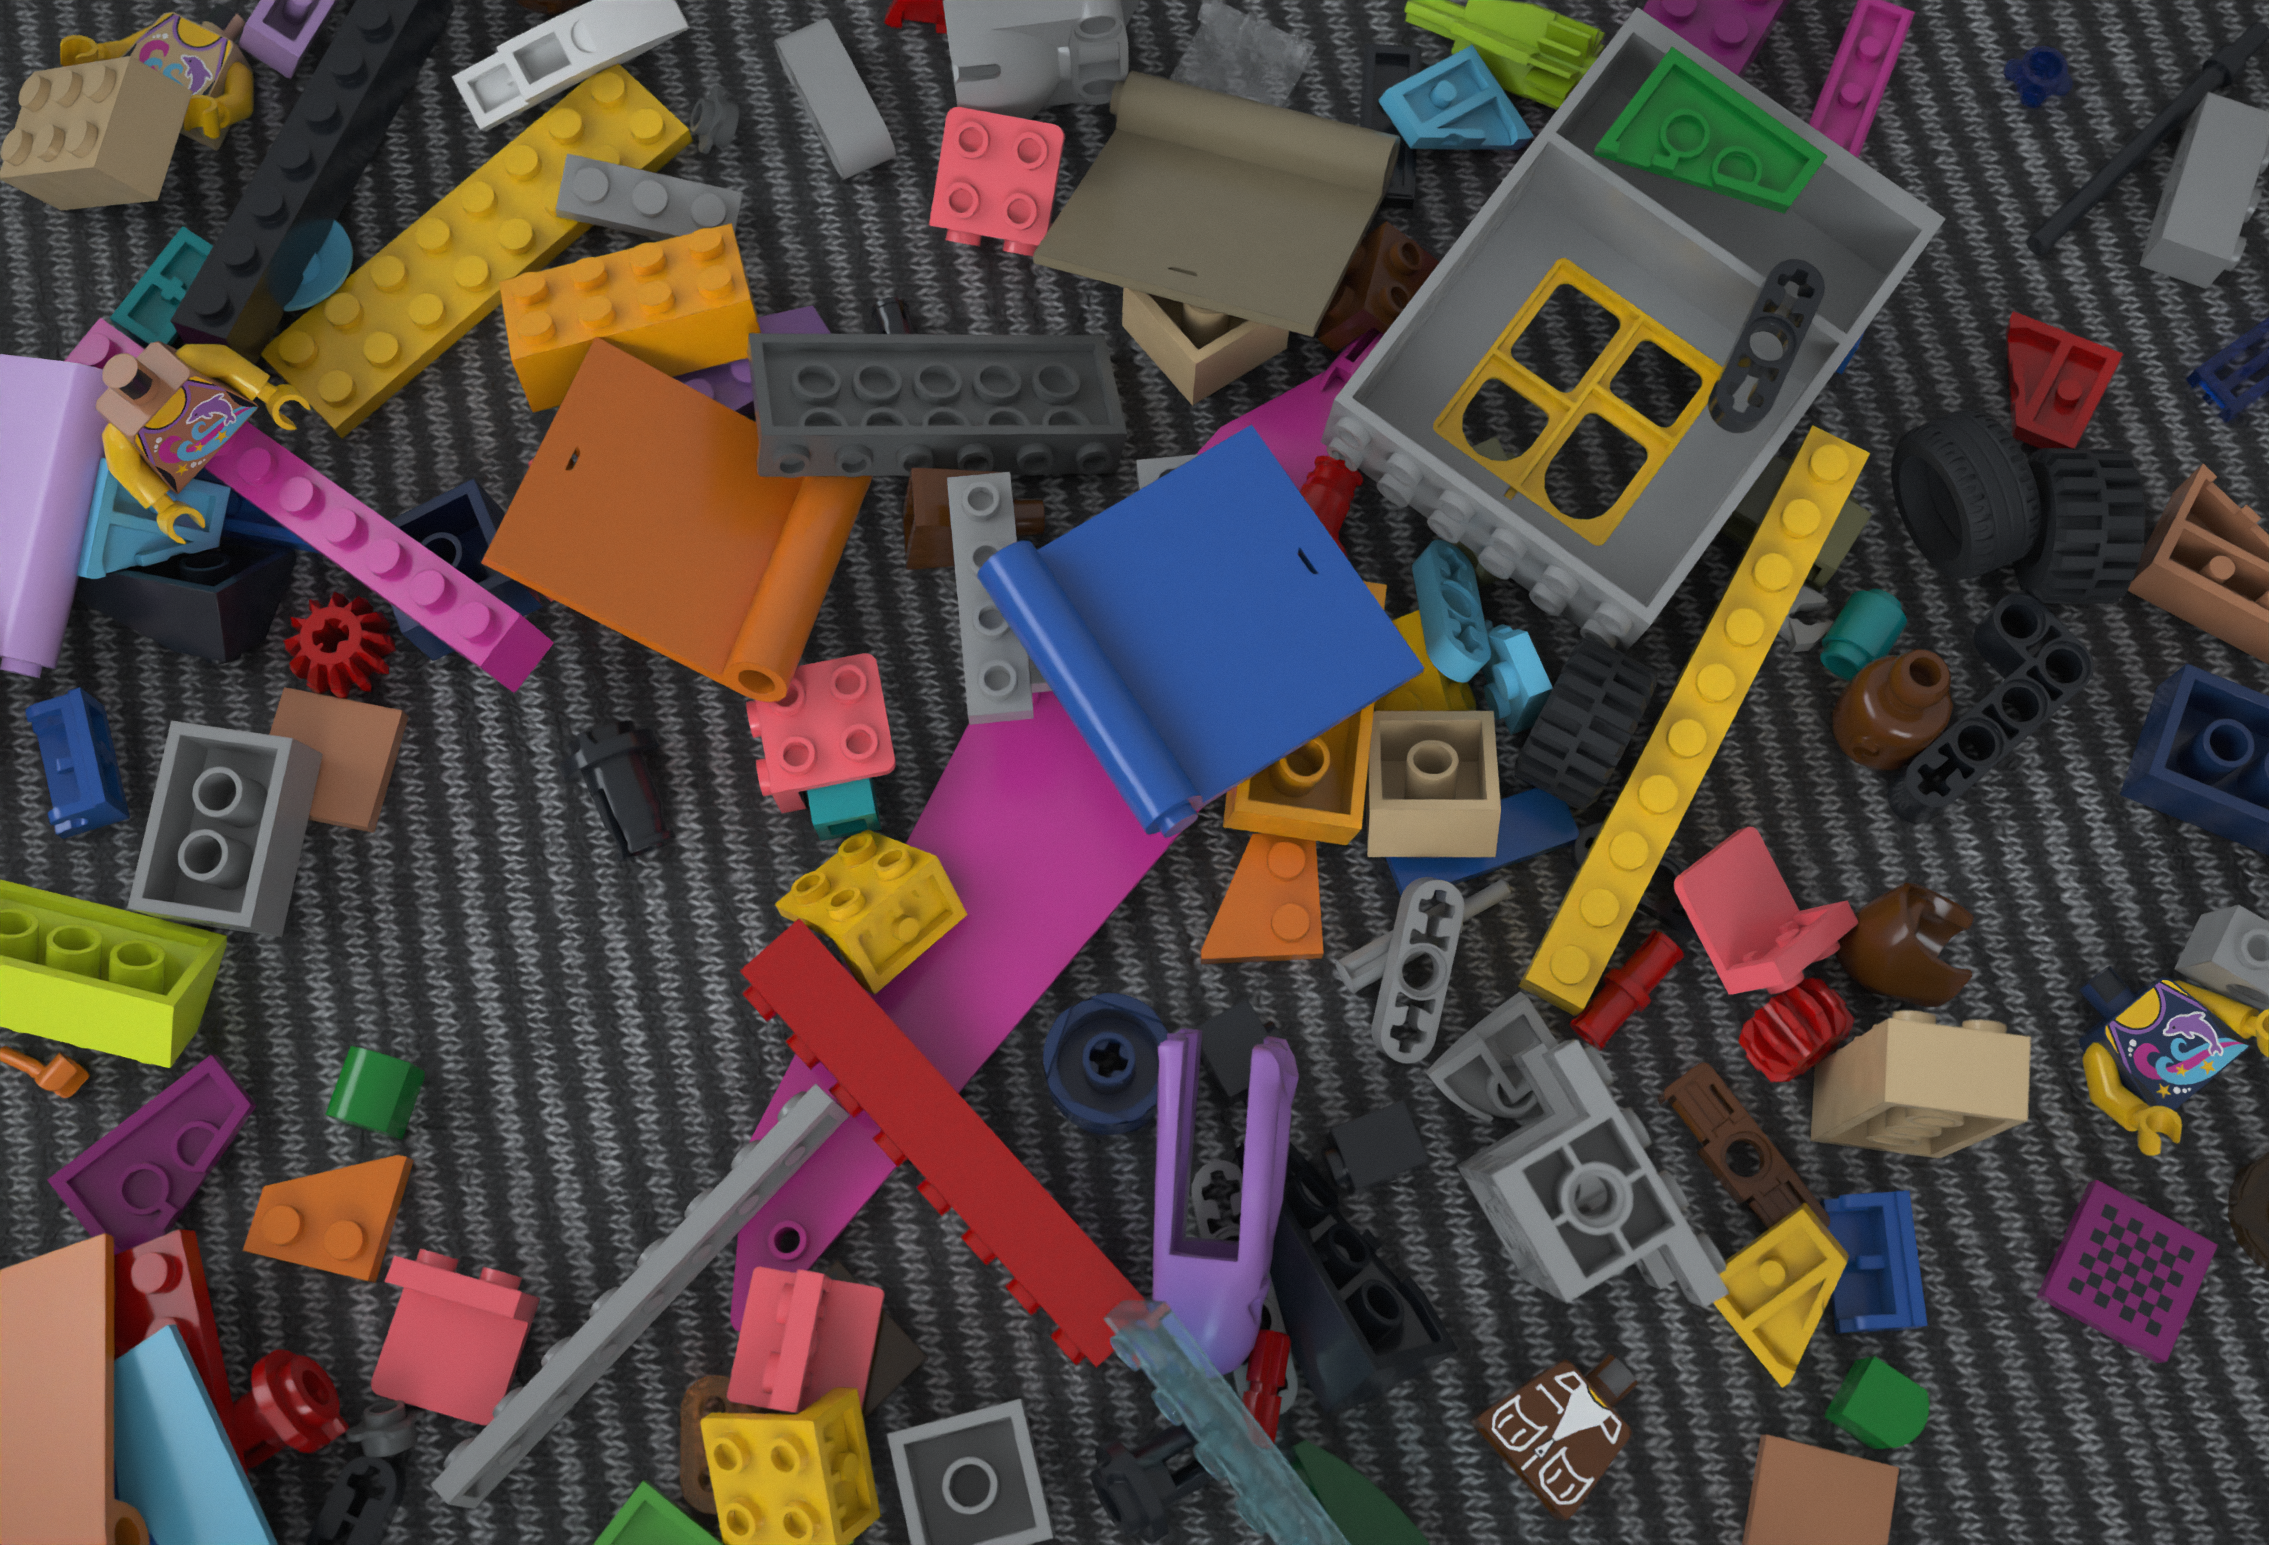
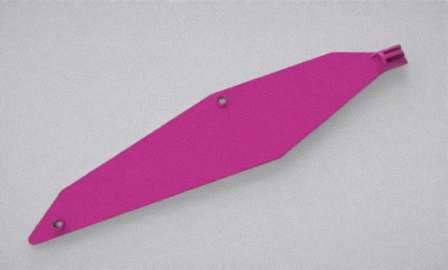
(1039, 865)

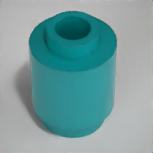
(1862, 632)

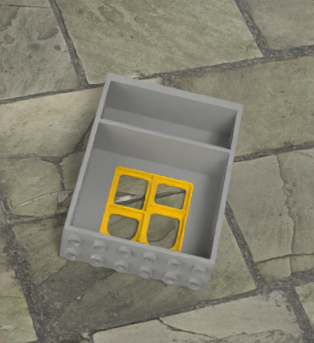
(1675, 273)

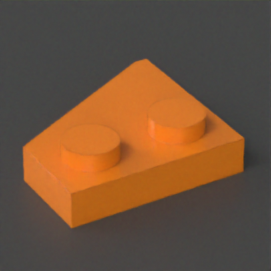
(332, 1218)

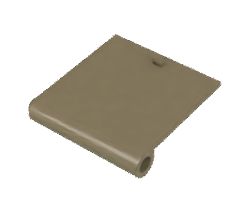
(1223, 203)

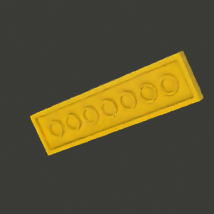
(449, 263)

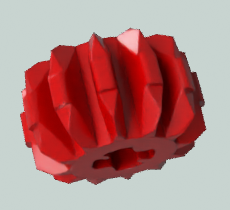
(327, 632)
(1796, 1030)

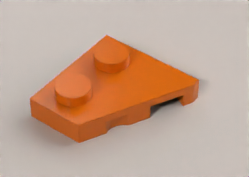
(1269, 906)

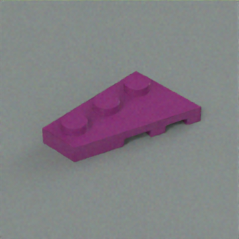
(157, 1159)

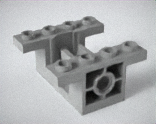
(995, 662)
(1580, 1192)

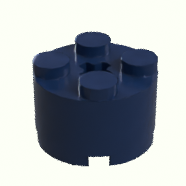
(1089, 1033)

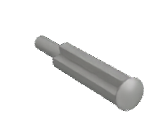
(1369, 961)

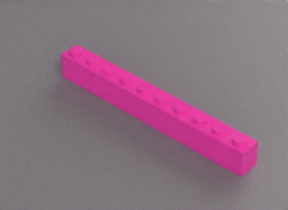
(360, 541)

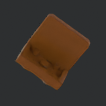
(1375, 286)

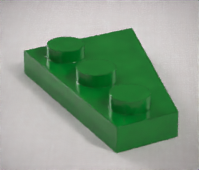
(1710, 137)

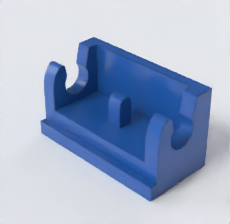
(78, 763)
(1883, 1274)

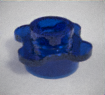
(2044, 63)

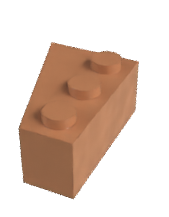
(2209, 565)

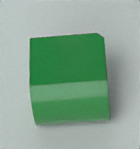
(376, 1092)
(1879, 1405)

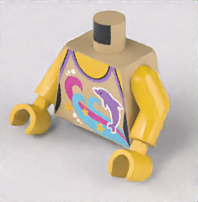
(193, 56)

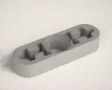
(1390, 1012)

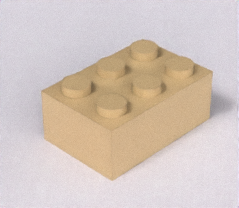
(94, 134)

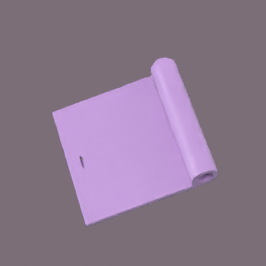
(46, 491)

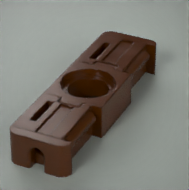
(1718, 1121)

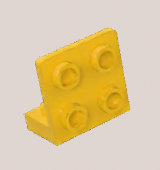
(877, 905)
(792, 1474)

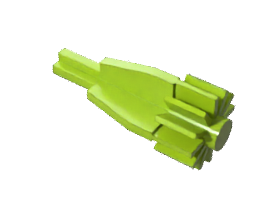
(1520, 42)

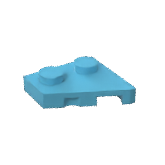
(127, 534)
(1514, 678)

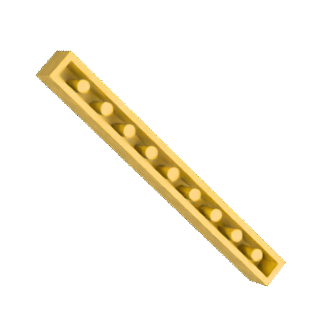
(1693, 722)

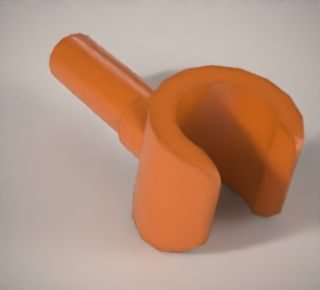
(61, 1075)

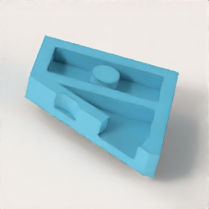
(1455, 107)

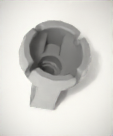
(1035, 53)

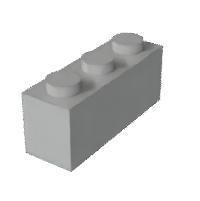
(2209, 192)

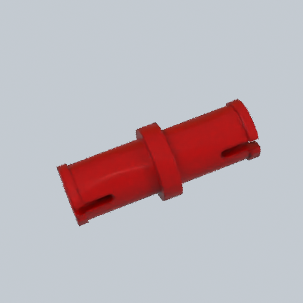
(1627, 989)

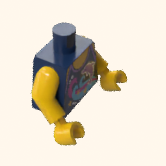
(2160, 1049)

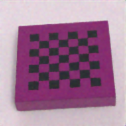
(2127, 1271)

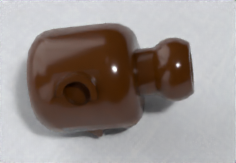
(1893, 709)

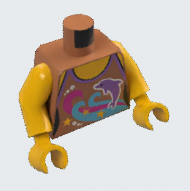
(174, 414)

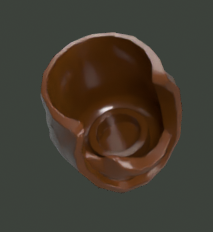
(1899, 943)

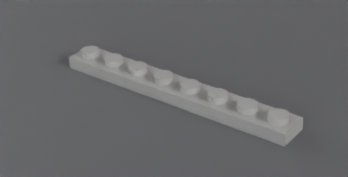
(628, 1310)

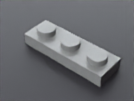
(642, 200)

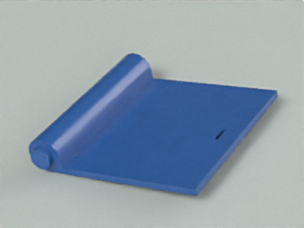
(1197, 630)

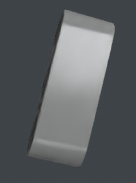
(835, 98)

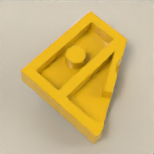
(1782, 1288)

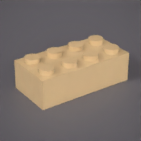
(1922, 1086)

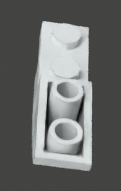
(563, 54)

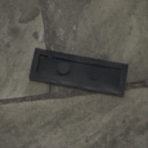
(1382, 69)

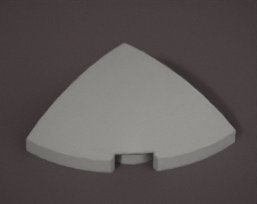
(1480, 1067)

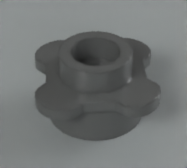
(714, 120)
(386, 1428)

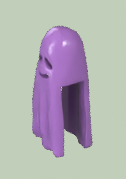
(1216, 1283)

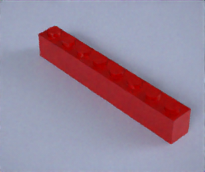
(942, 1137)

